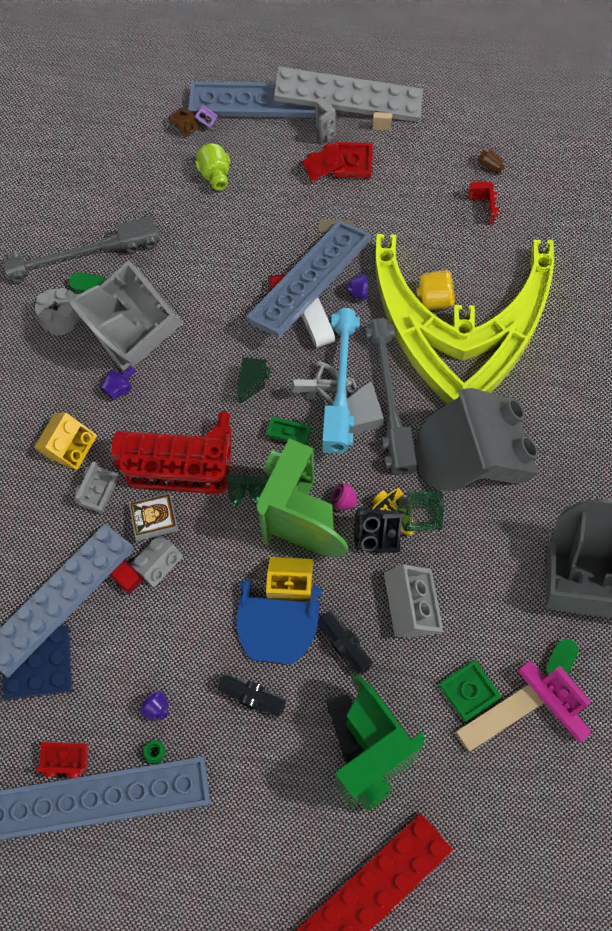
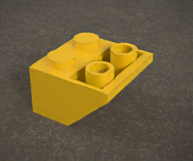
(65, 440)
(289, 579)

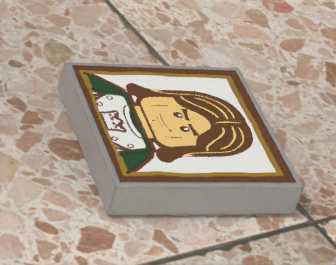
(153, 517)

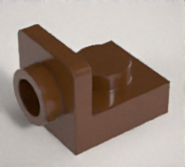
(184, 121)

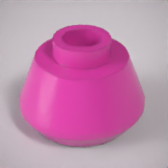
(343, 497)

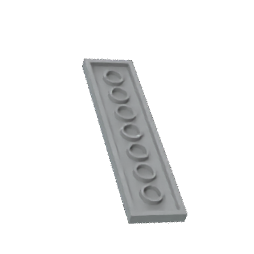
(348, 93)

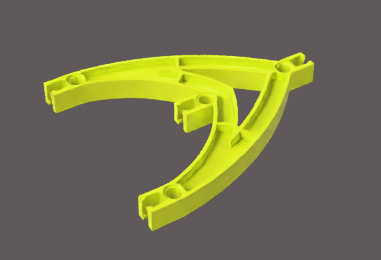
(419, 328)

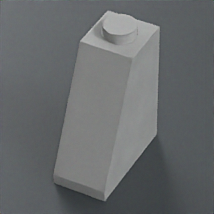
(365, 409)

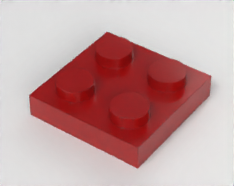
(357, 159)

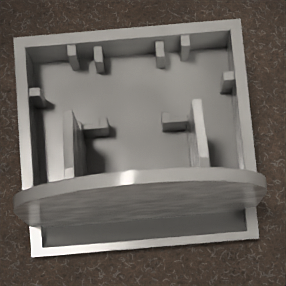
(126, 315)

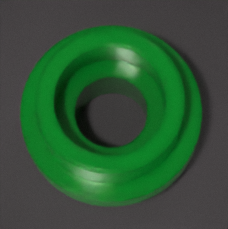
(148, 748)

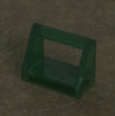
(427, 499)

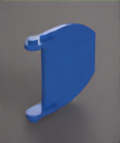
(276, 628)

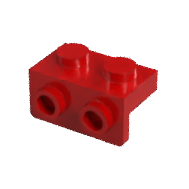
(323, 162)
(63, 758)

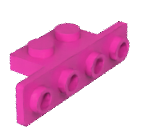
(561, 696)

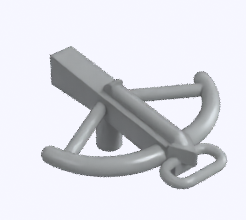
(320, 385)

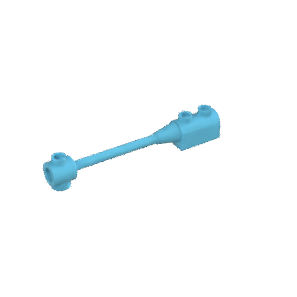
(337, 417)

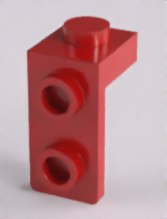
(484, 191)

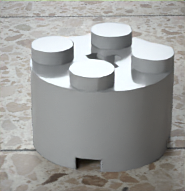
(56, 312)

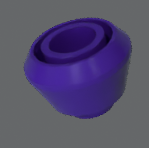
(358, 287)
(155, 706)

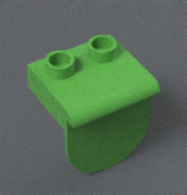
(289, 510)

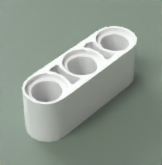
(318, 324)

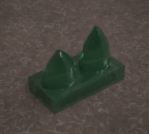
(238, 484)

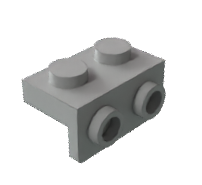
(325, 120)
(96, 488)
(157, 560)

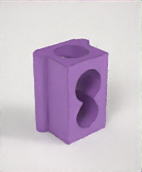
(208, 112)

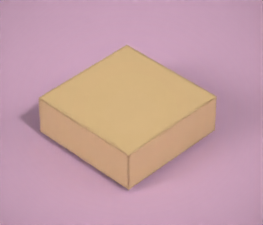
(382, 121)

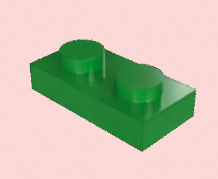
(284, 429)

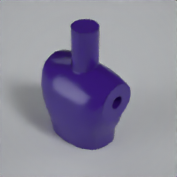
(117, 384)

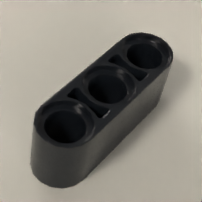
(338, 711)

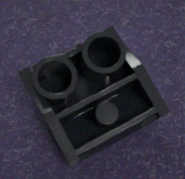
(378, 530)

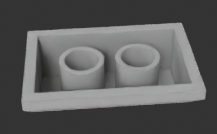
(413, 601)

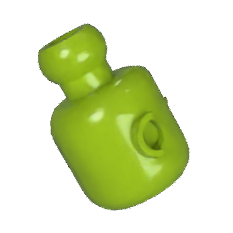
(213, 165)

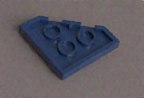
(44, 671)

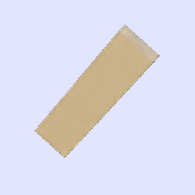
(499, 718)

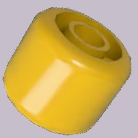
(436, 290)

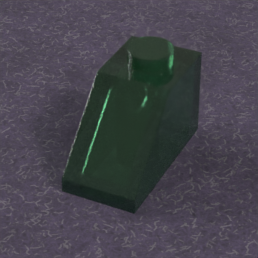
(252, 378)

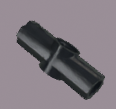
(345, 642)
(252, 695)

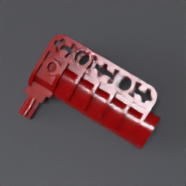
(175, 458)

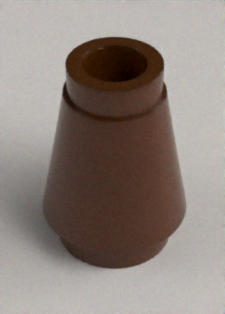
(491, 160)

